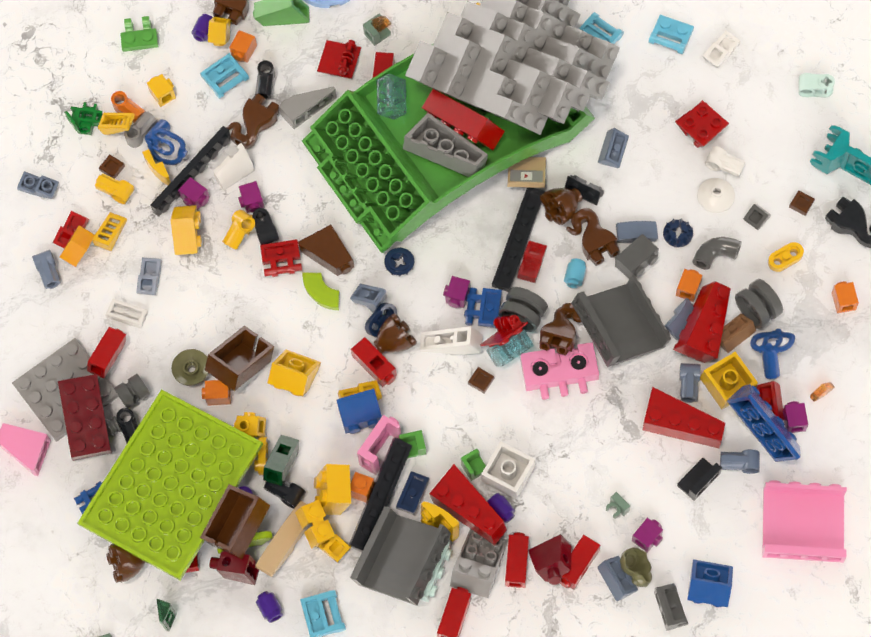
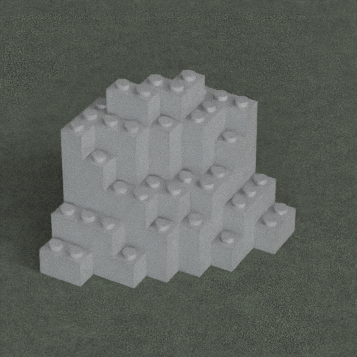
(516, 60)

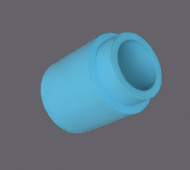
(575, 273)

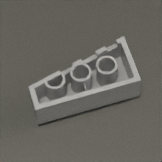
(444, 146)

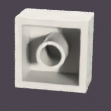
(508, 470)

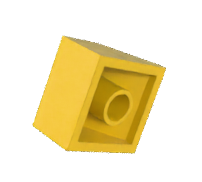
(293, 372)

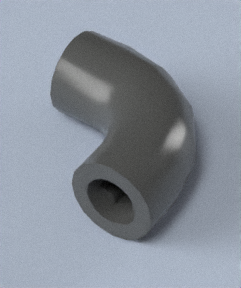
(716, 247)

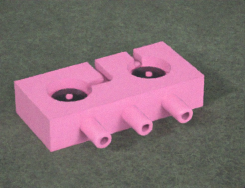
(549, 369)

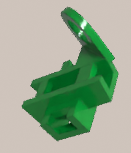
(85, 121)

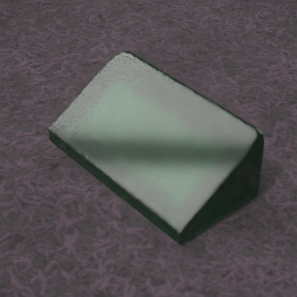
(166, 614)

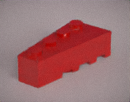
(463, 119)
(705, 324)
(681, 421)
(467, 505)

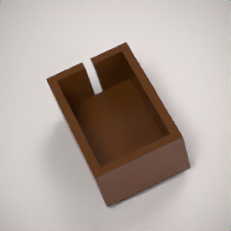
(236, 360)
(235, 521)

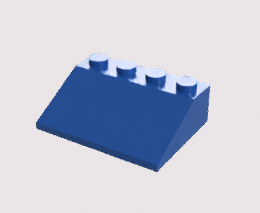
(764, 424)

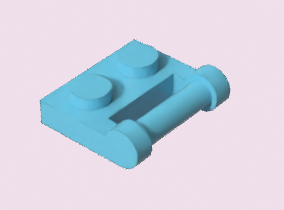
(671, 29)
(596, 32)
(222, 70)
(316, 617)

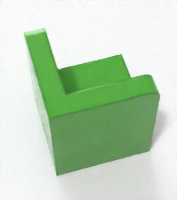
(417, 441)
(473, 464)

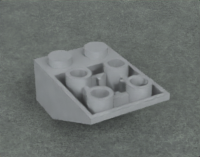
(478, 564)

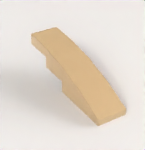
(281, 544)

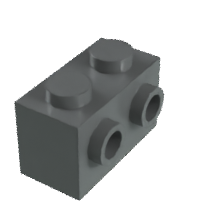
(637, 257)

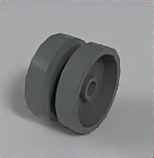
(759, 303)
(526, 306)

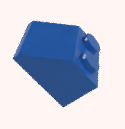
(359, 411)
(710, 583)

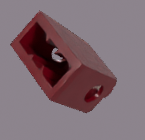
(552, 559)
(234, 568)

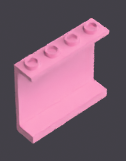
(803, 521)

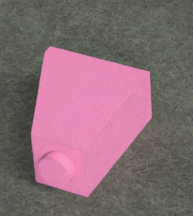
(25, 446)

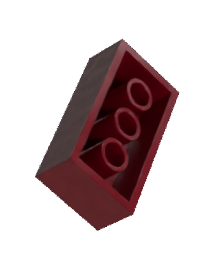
(84, 417)

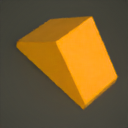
(77, 246)

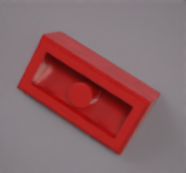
(771, 393)

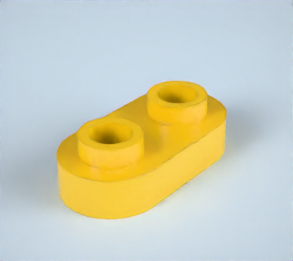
(784, 257)
(262, 456)

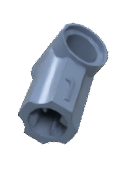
(45, 266)
(689, 381)
(747, 461)

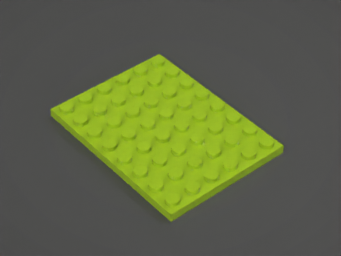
(169, 484)

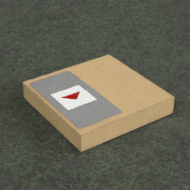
(528, 173)

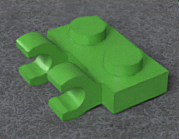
(139, 39)

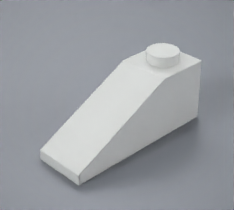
(452, 341)

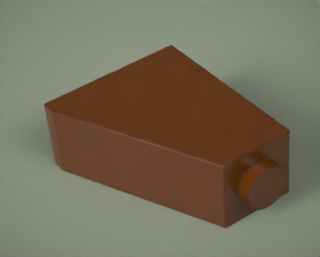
(327, 251)

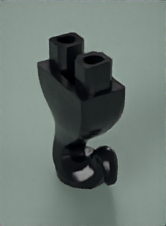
(850, 221)

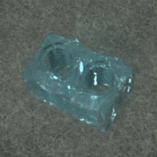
(391, 96)
(516, 346)

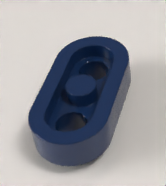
(378, 318)

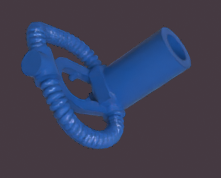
(155, 137)
(771, 352)

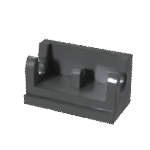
(670, 606)

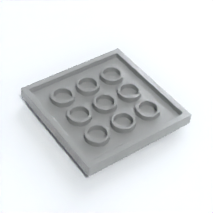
(41, 388)

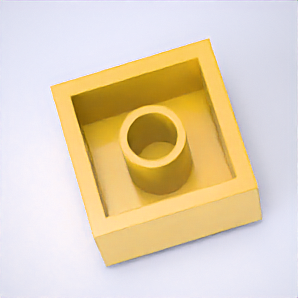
(727, 378)
(333, 488)

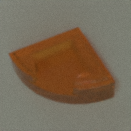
(381, 23)
(821, 391)

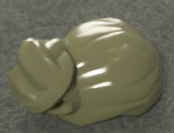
(635, 564)

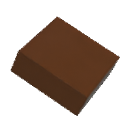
(111, 166)
(802, 203)
(481, 380)

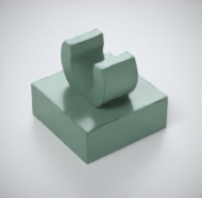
(619, 504)

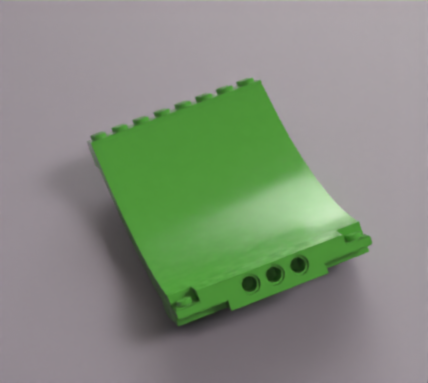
(398, 190)

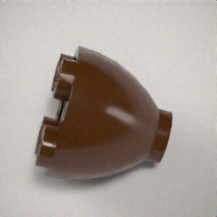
(560, 204)
(394, 336)
(124, 563)

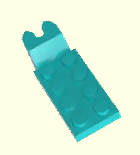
(842, 155)

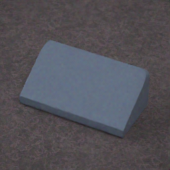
(613, 148)
(616, 579)

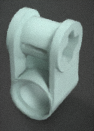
(814, 85)

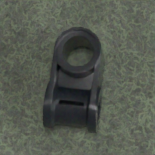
(265, 229)

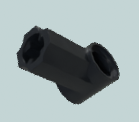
(265, 80)
(128, 428)
(288, 493)

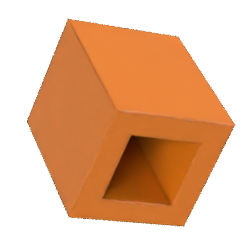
(243, 46)
(689, 284)
(845, 297)
(216, 393)
(361, 486)

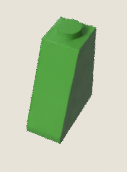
(281, 12)

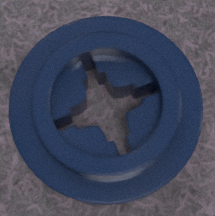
(670, 236)
(397, 254)

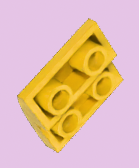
(434, 516)

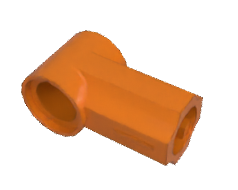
(127, 106)

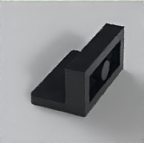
(699, 478)

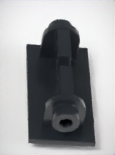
(589, 192)

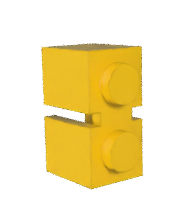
(321, 530)

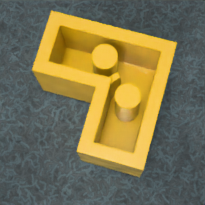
(184, 228)

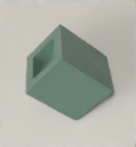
(372, 34)

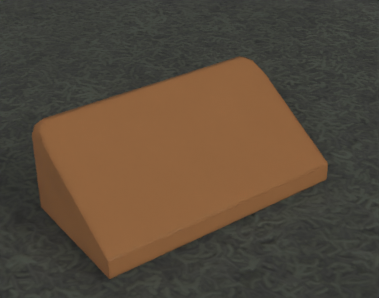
(736, 332)

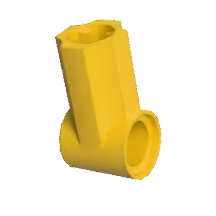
(118, 190)
(241, 225)

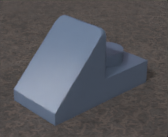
(369, 296)

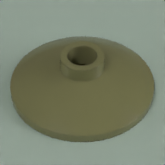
(189, 359)

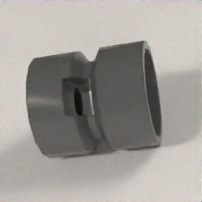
(132, 391)

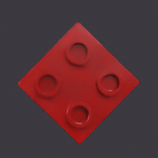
(339, 58)
(702, 124)
(506, 327)

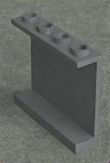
(621, 322)
(400, 557)

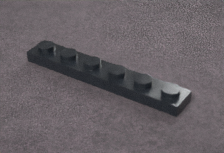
(192, 169)
(518, 239)
(381, 492)

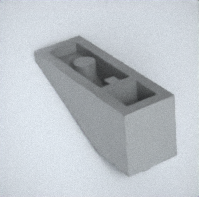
(303, 106)

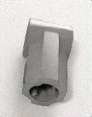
(140, 128)

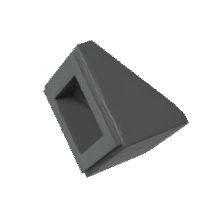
(756, 216)

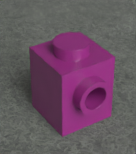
(194, 194)
(250, 197)
(457, 292)
(795, 417)
(648, 535)

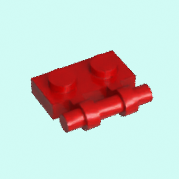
(281, 252)

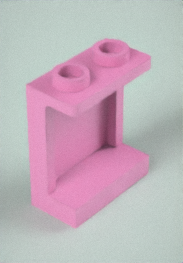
(367, 452)

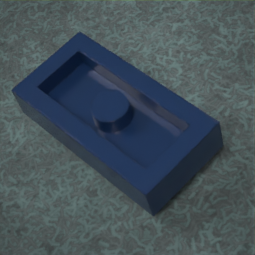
(412, 493)

